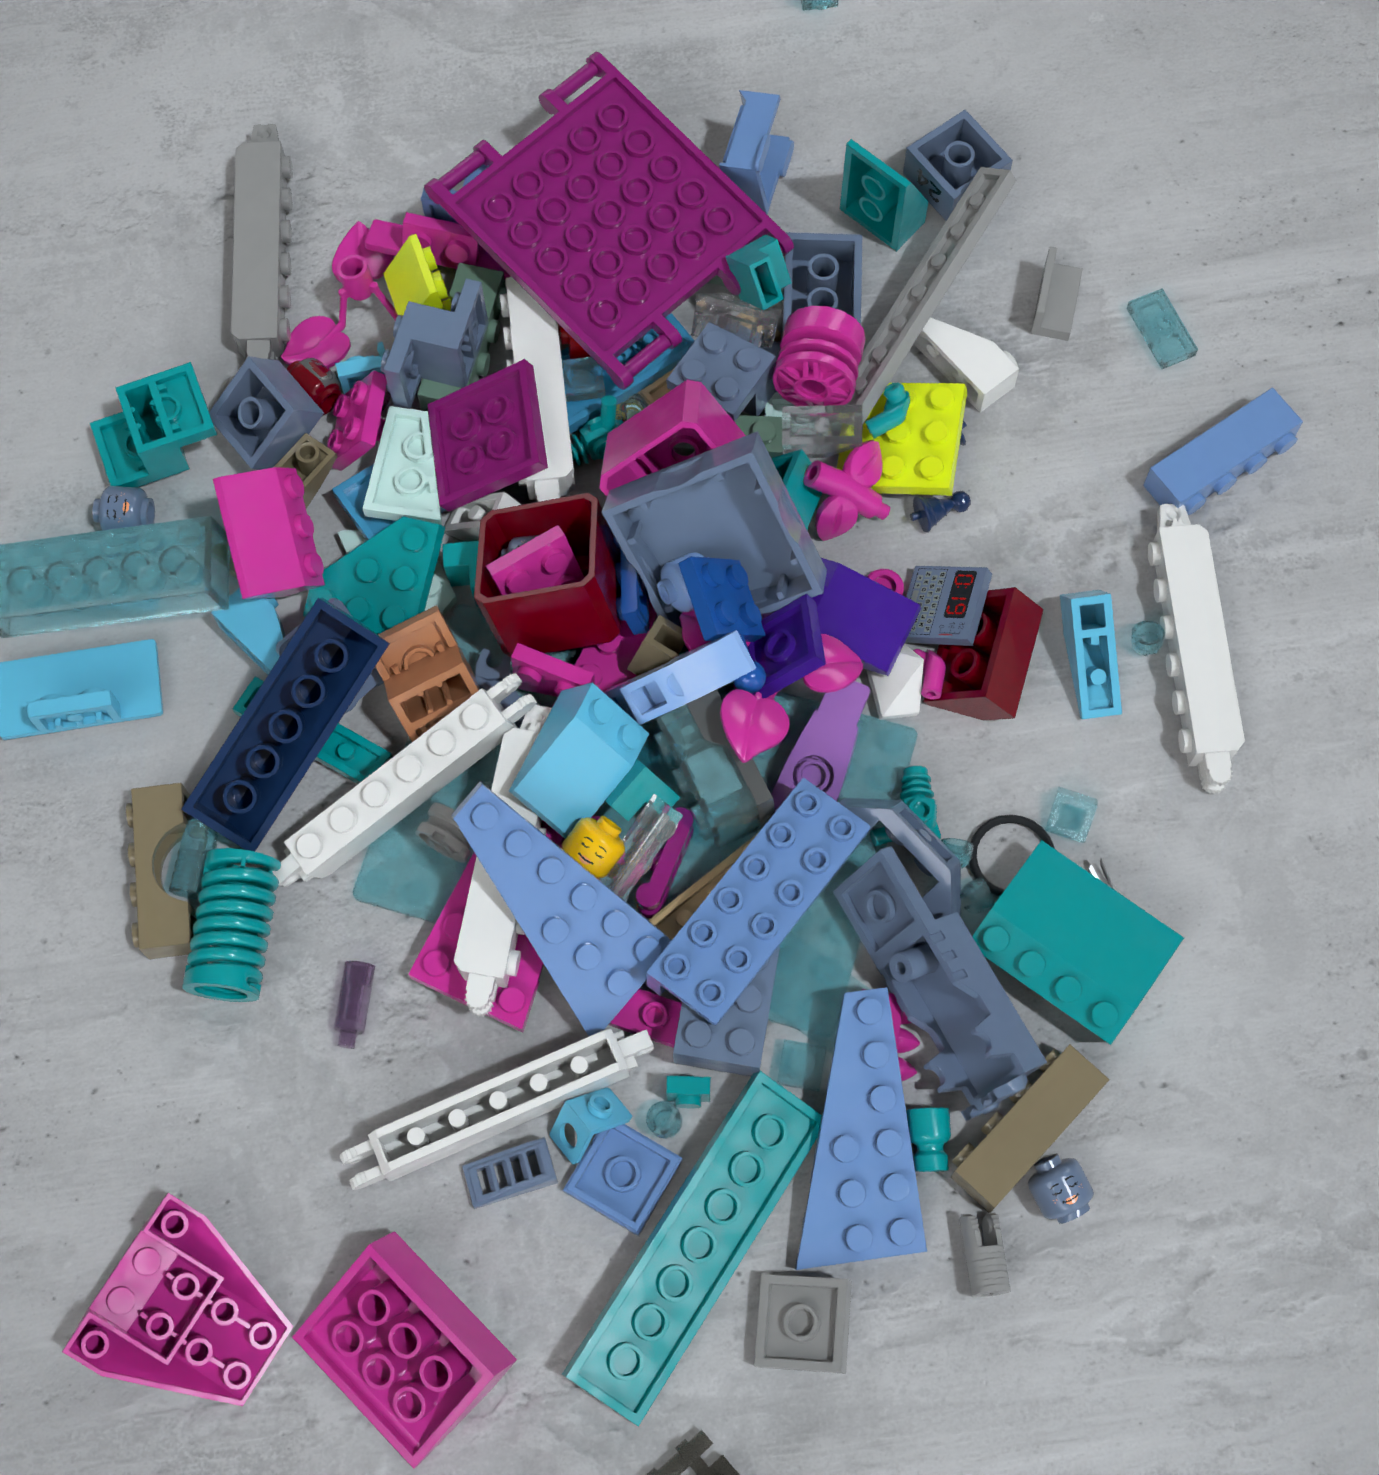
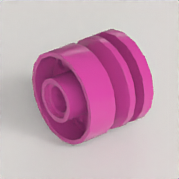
(819, 357)

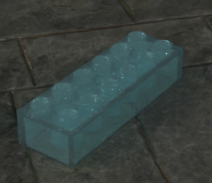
(113, 576)

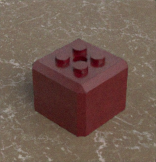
(561, 614)

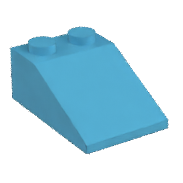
(578, 757)

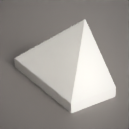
(900, 691)

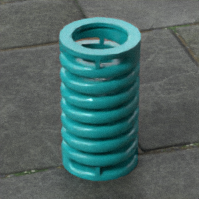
(239, 926)

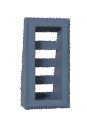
(521, 1153)

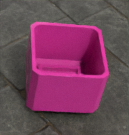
(648, 438)

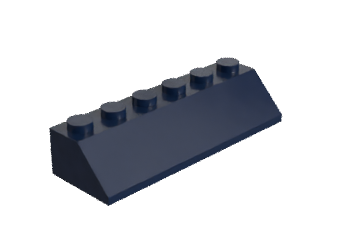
(286, 725)

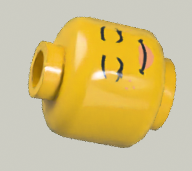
(595, 845)

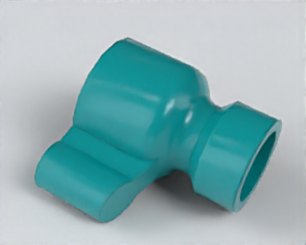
(929, 1132)

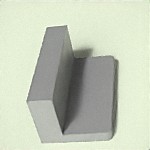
(1056, 299)

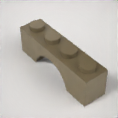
(158, 825)

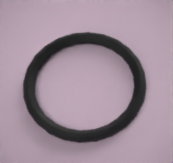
(1004, 819)

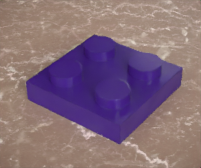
(790, 646)

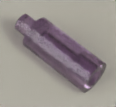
(353, 1002)

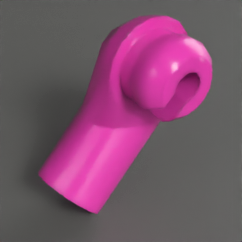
(933, 674)

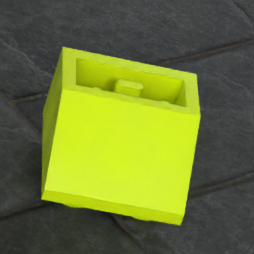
(412, 280)

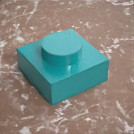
(688, 1091)

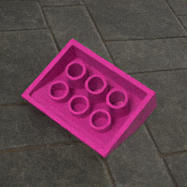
(403, 1347)

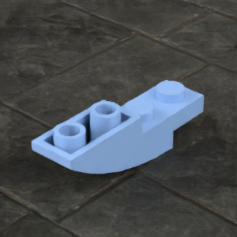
(683, 678)

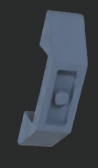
(929, 851)

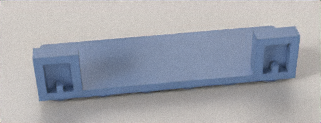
(757, 902)

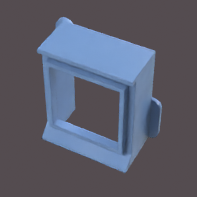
(753, 155)

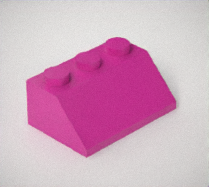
(269, 532)

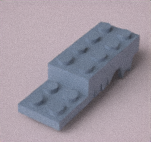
(941, 985)

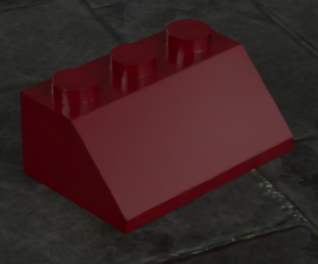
(990, 675)

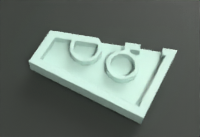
(404, 470)

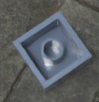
(949, 159)
(264, 412)

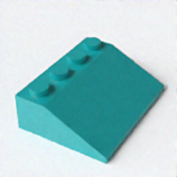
(1076, 941)

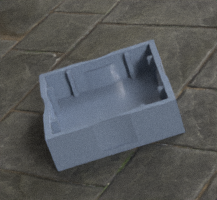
(724, 508)

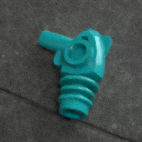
(595, 432)
(918, 797)

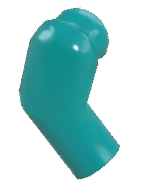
(894, 411)

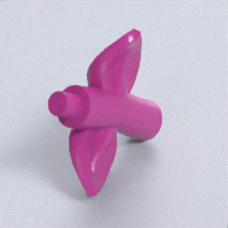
(848, 490)

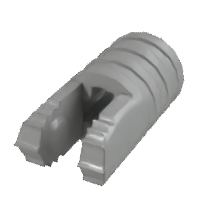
(984, 1263)

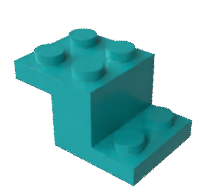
(155, 424)

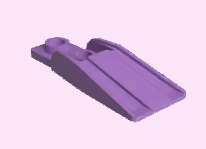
(825, 744)

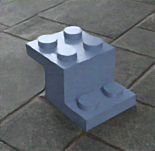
(435, 344)
(730, 369)

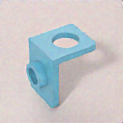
(588, 1116)

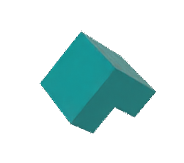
(760, 272)
(461, 564)
(637, 789)

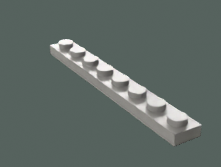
(929, 284)

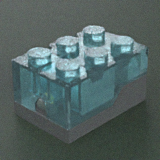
(726, 793)

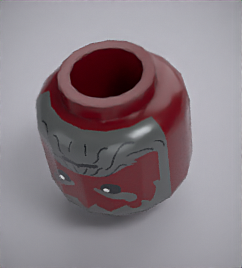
(317, 381)

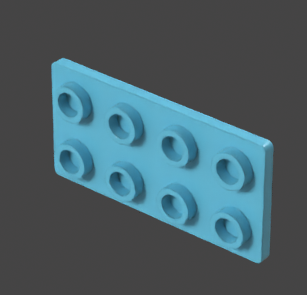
(80, 689)

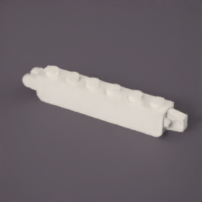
(535, 338)
(1197, 646)
(402, 783)
(488, 927)
(497, 1105)

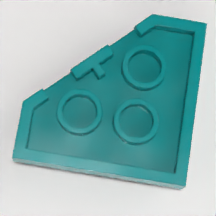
(386, 575)

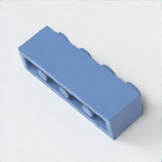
(1224, 453)

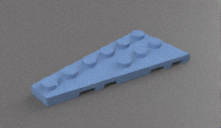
(575, 922)
(863, 1167)

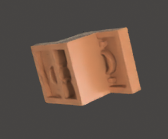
(424, 671)

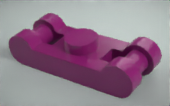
(665, 867)

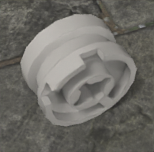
(443, 833)

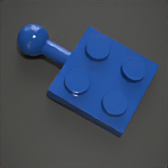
(723, 605)

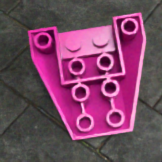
(181, 1313)

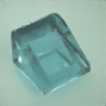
(1071, 814)

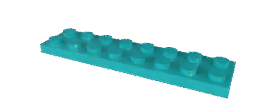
(695, 1248)

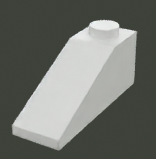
(969, 361)

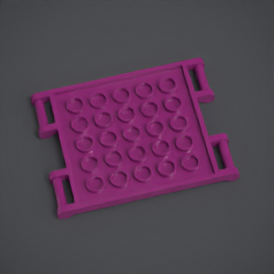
(606, 216)

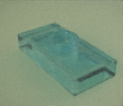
(1162, 328)

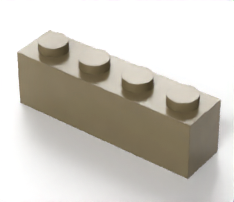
(1029, 1128)

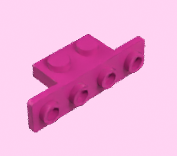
(447, 241)

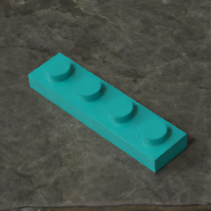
(344, 750)

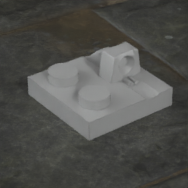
(803, 1323)

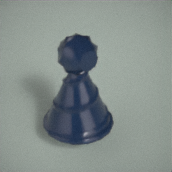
(932, 510)

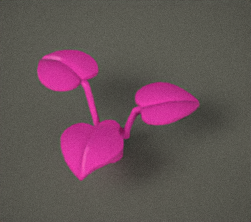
(356, 270)
(762, 723)

